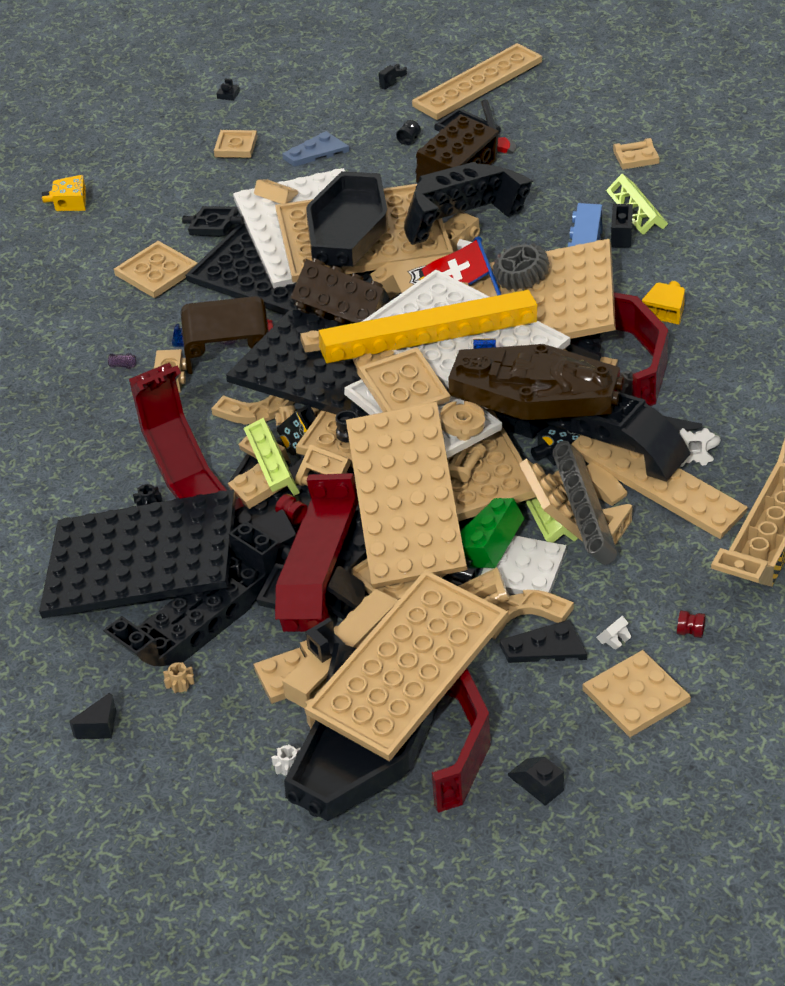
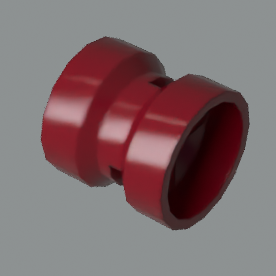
(293, 509)
(691, 624)

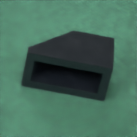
(539, 778)

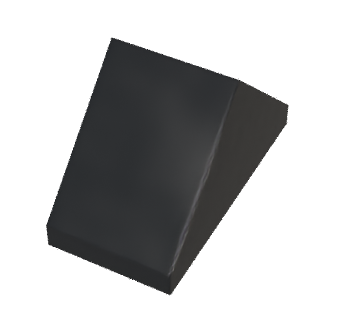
(96, 720)

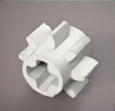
(284, 759)

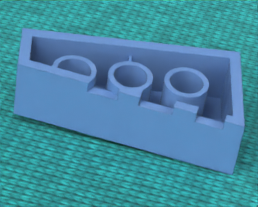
(587, 224)

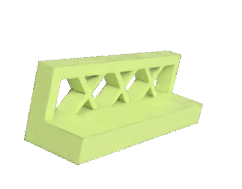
(639, 200)
(270, 456)
(549, 526)

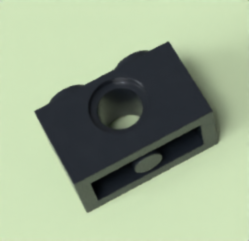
(621, 225)

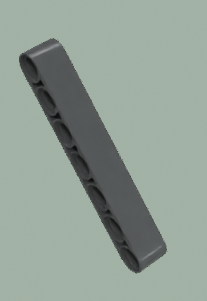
(584, 503)

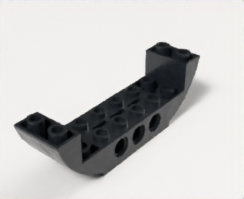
(462, 190)
(630, 426)
(197, 618)

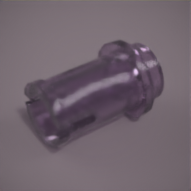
(120, 360)

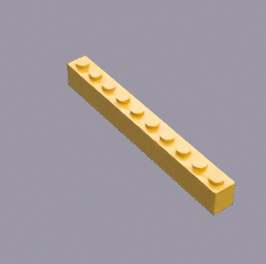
(427, 326)

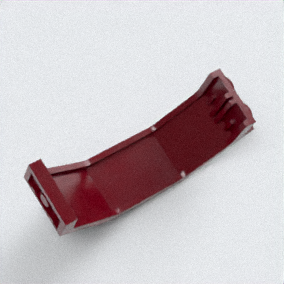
(639, 320)
(170, 434)
(454, 783)

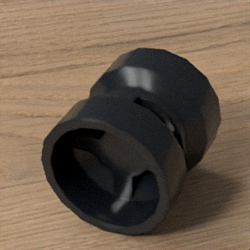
(408, 132)
(341, 430)

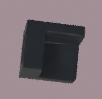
(322, 639)

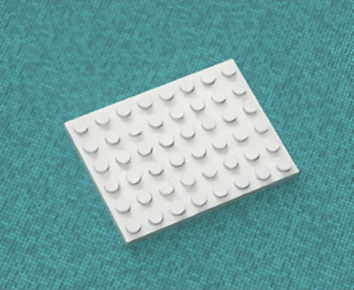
(263, 223)
(442, 290)

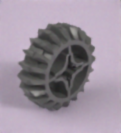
(521, 266)

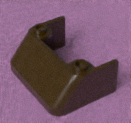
(222, 322)

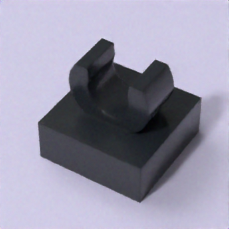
(228, 90)

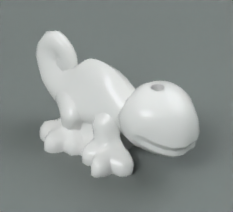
(699, 445)

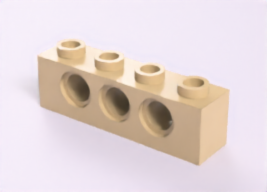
(461, 227)

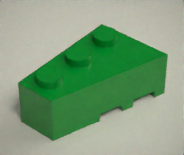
(491, 532)

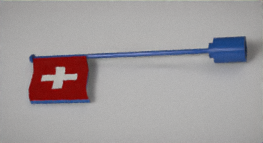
(465, 264)

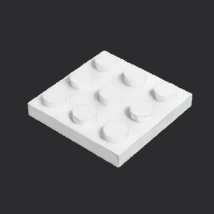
(530, 565)

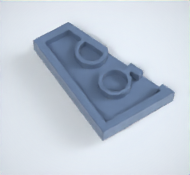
(319, 146)

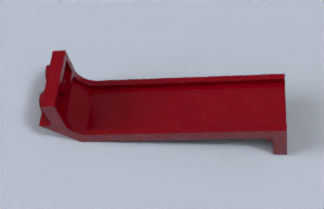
(314, 552)

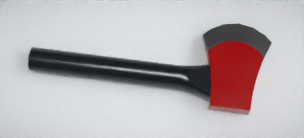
(505, 144)

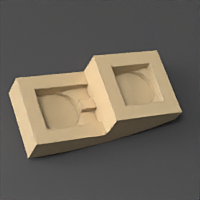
(606, 485)

